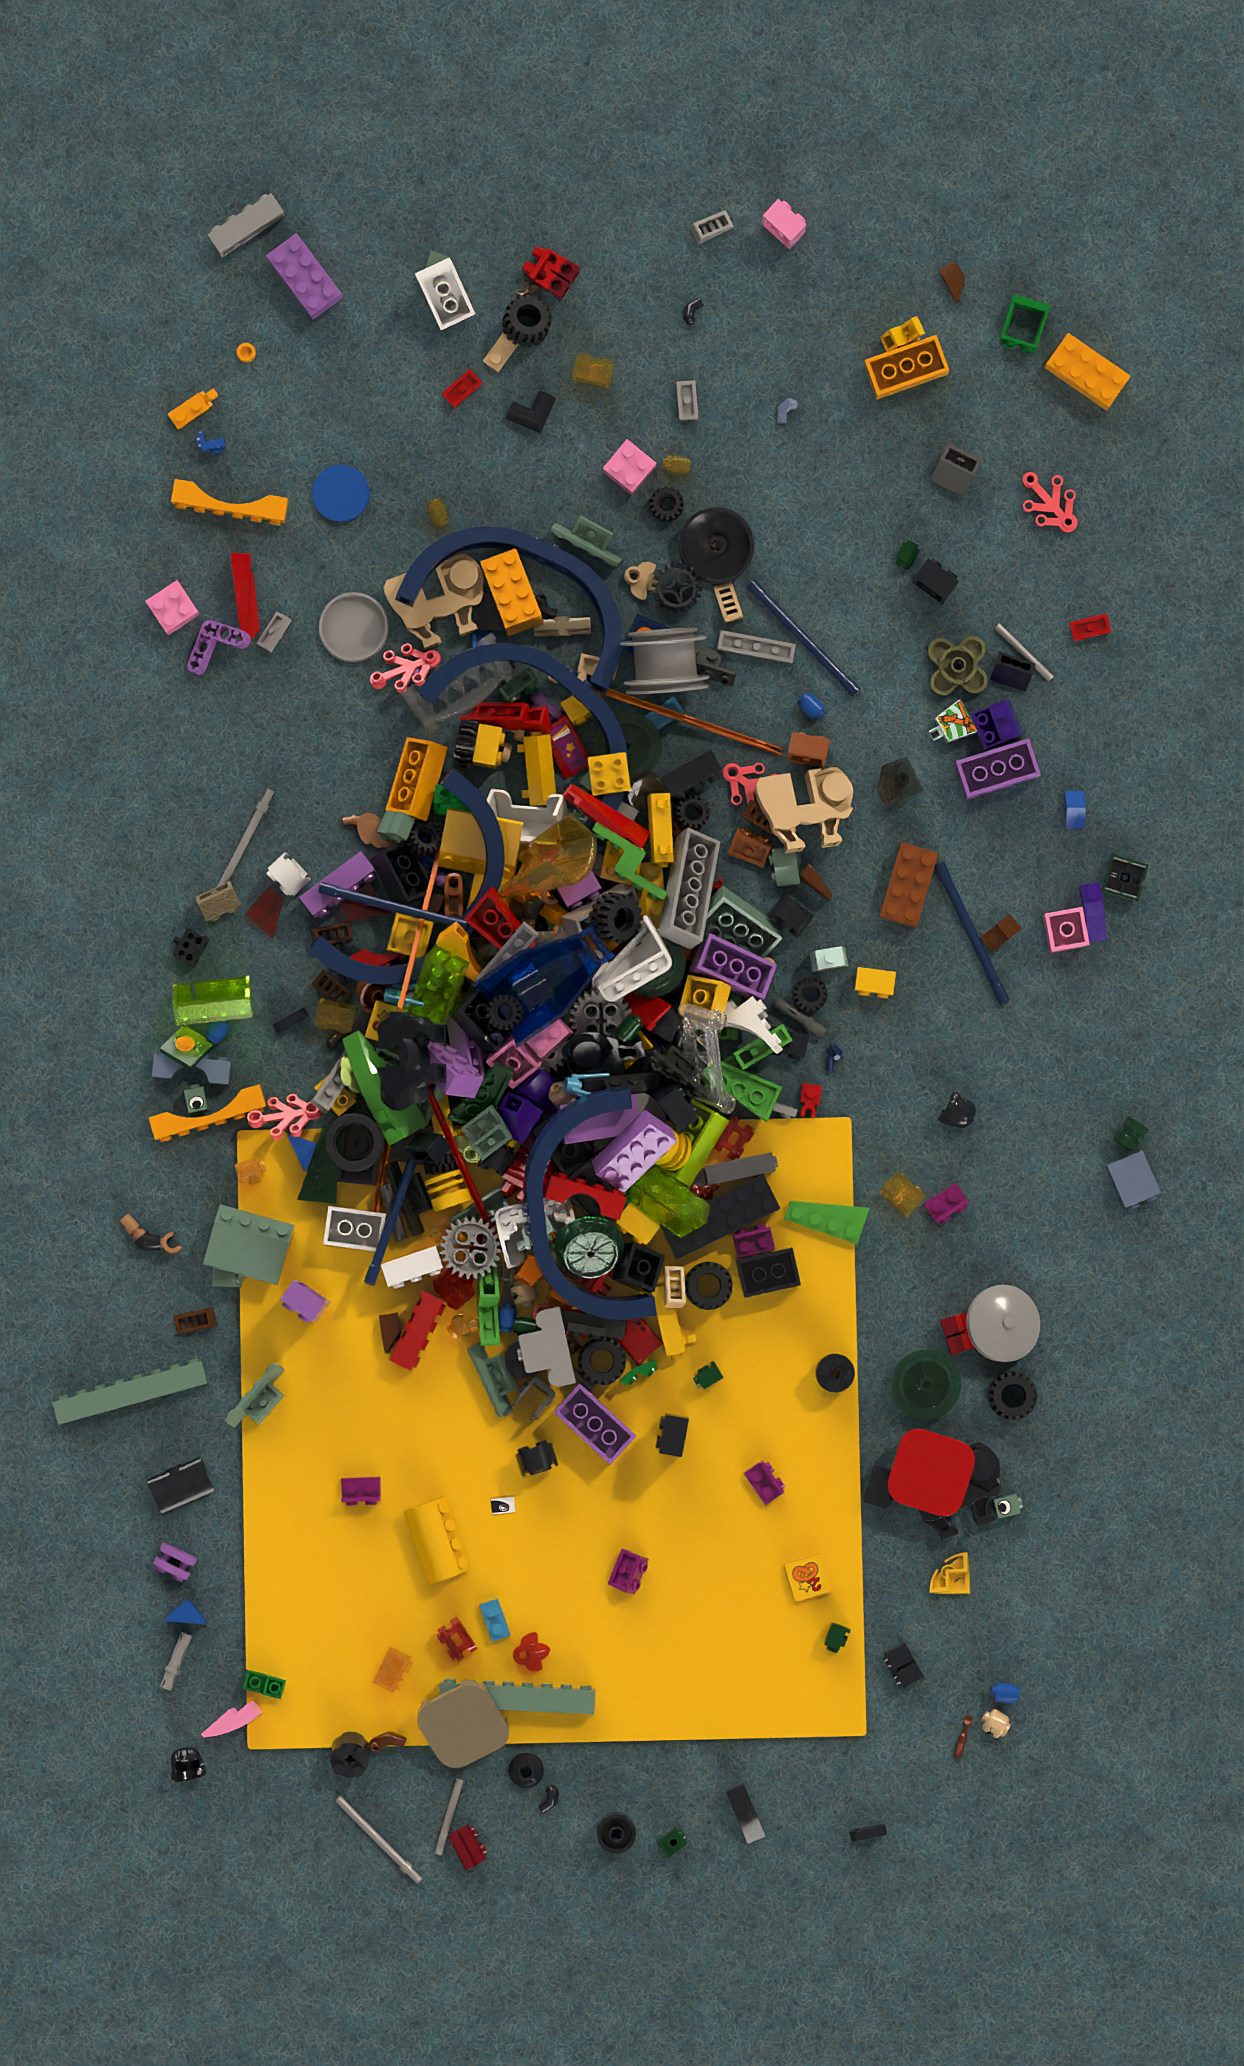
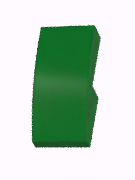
(644, 1369)
(263, 1684)

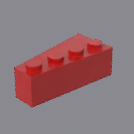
(493, 919)
(417, 1330)

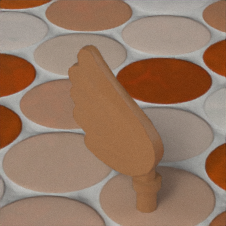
(367, 827)

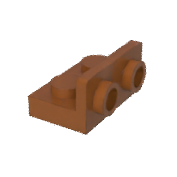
(750, 846)

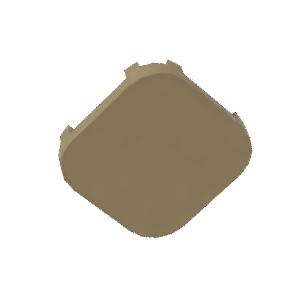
(463, 1724)

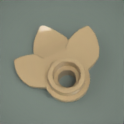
(644, 579)

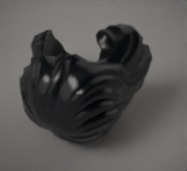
(958, 1112)
(187, 1764)

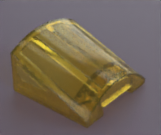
(554, 859)

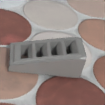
(700, 238)

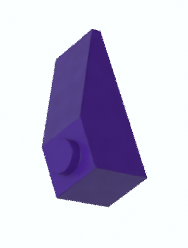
(1093, 911)

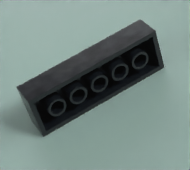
(726, 1215)

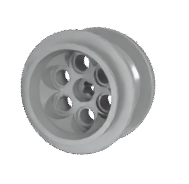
(665, 661)

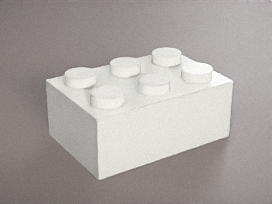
(445, 293)
(353, 1228)
(413, 1267)

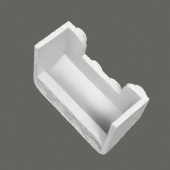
(534, 819)
(639, 967)

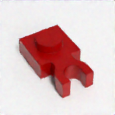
(810, 1097)

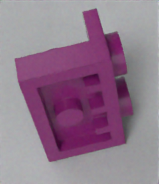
(946, 1203)
(754, 1241)
(764, 1482)
(361, 1489)
(628, 1571)

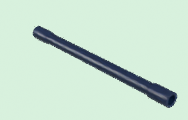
(845, 681)
(335, 891)
(997, 987)
(374, 1267)

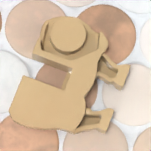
(462, 589)
(829, 798)

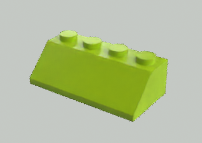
(703, 1136)

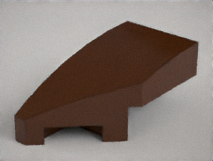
(954, 279)
(390, 1330)

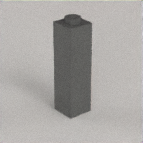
(740, 1168)

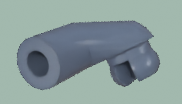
(784, 408)

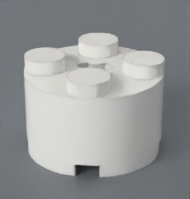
(288, 874)

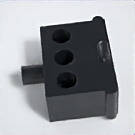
(195, 949)

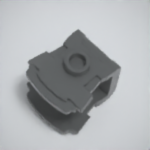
(543, 1388)

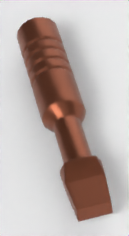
(962, 1738)

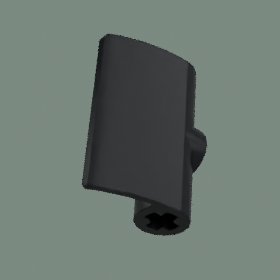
(180, 1484)

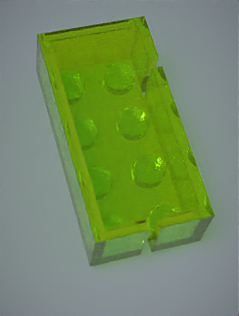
(439, 985)
(215, 1001)
(668, 1202)

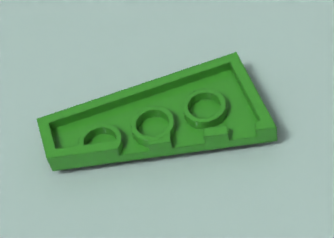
(750, 1091)
(834, 1220)

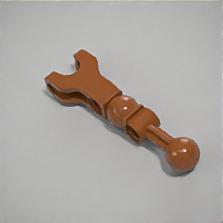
(454, 901)

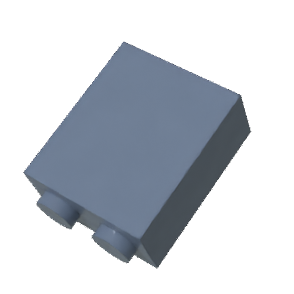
(1133, 1180)

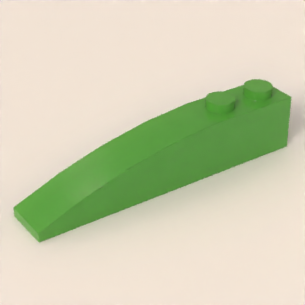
(364, 1063)

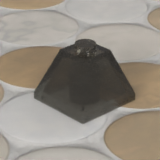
(897, 782)

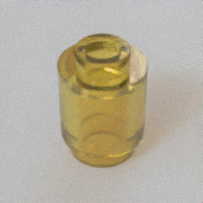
(676, 464)
(438, 512)

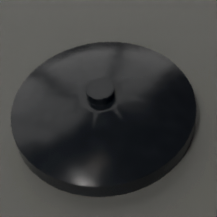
(716, 544)

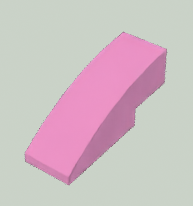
(233, 1720)

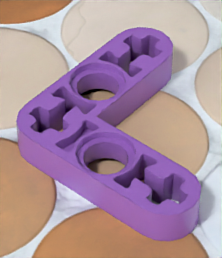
(211, 639)

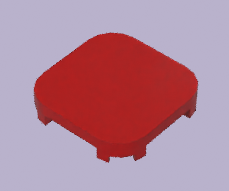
(931, 1472)

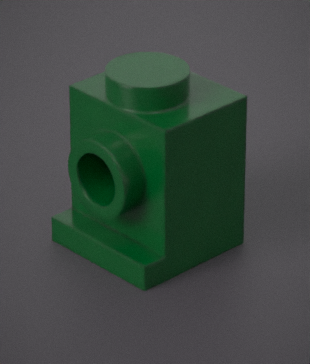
(707, 1376)
(836, 1637)
(666, 1847)

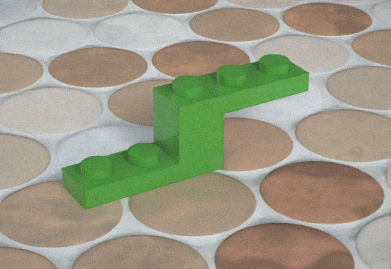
(629, 861)
(754, 1051)
(487, 1302)

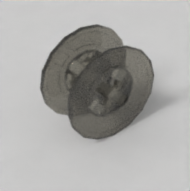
(642, 785)

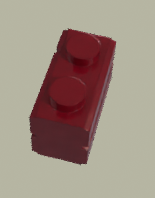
(467, 1846)

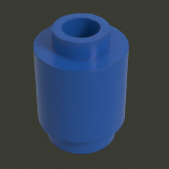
(811, 706)
(217, 1030)
(506, 1317)
(1005, 1693)

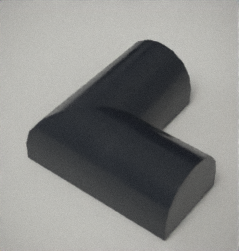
(534, 417)

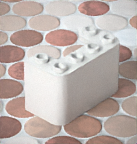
(511, 1222)

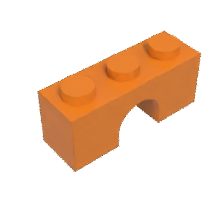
(529, 1273)

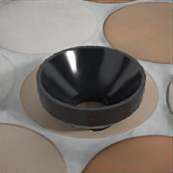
(522, 1760)

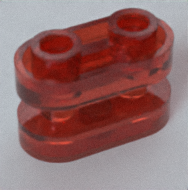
(745, 1134)
(452, 1289)
(445, 1636)

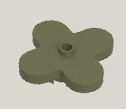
(967, 654)

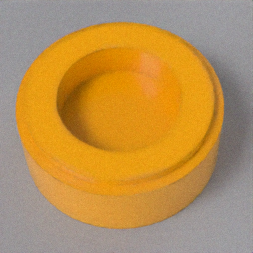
(246, 352)

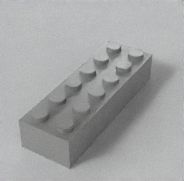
(689, 888)

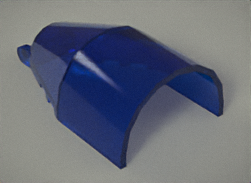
(545, 980)

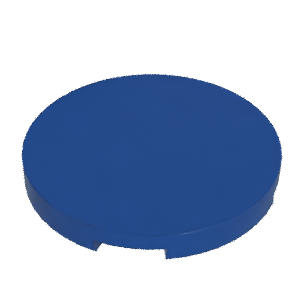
(340, 493)

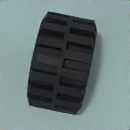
(526, 307)
(628, 917)
(720, 1273)
(611, 1375)
(1028, 1402)

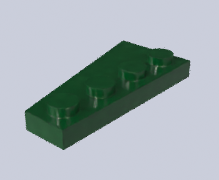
(488, 1094)
(321, 1177)

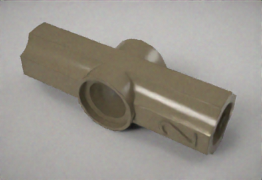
(563, 627)

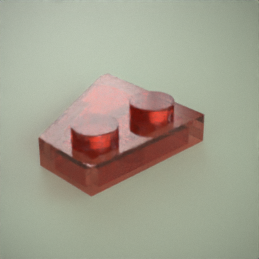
(357, 910)
(266, 911)

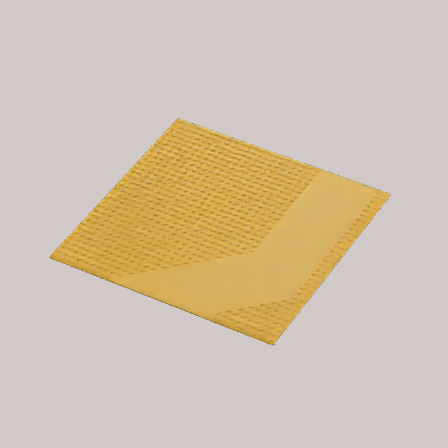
(714, 1627)

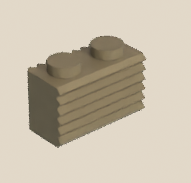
(218, 901)

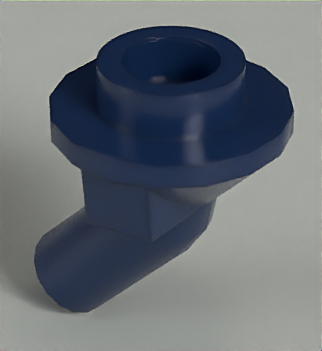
(834, 1053)

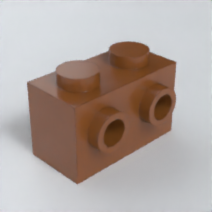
(808, 749)

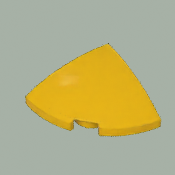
(945, 1581)

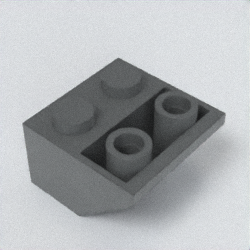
(956, 469)

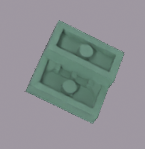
(487, 1132)

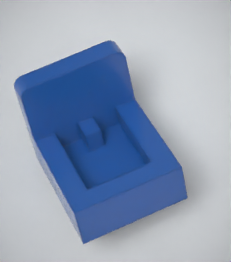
(212, 446)

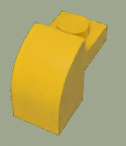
(902, 335)

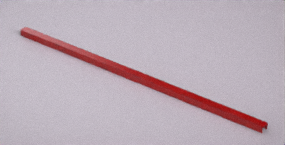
(460, 1162)

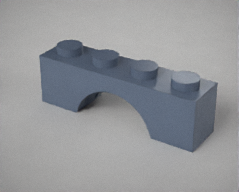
(217, 1070)

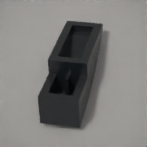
(745, 1813)

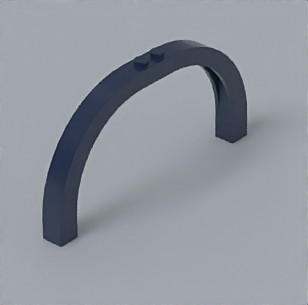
(538, 551)
(562, 675)
(494, 869)
(533, 1209)

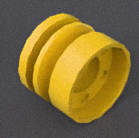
(678, 1154)
(447, 1190)

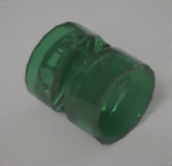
(1130, 1142)

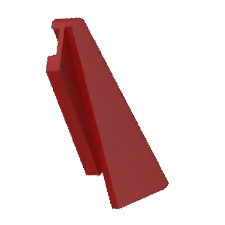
(245, 593)
(511, 716)
(606, 816)

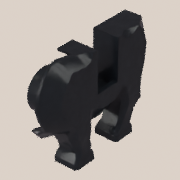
(599, 1052)
(412, 1077)
(982, 1485)

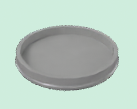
(353, 627)

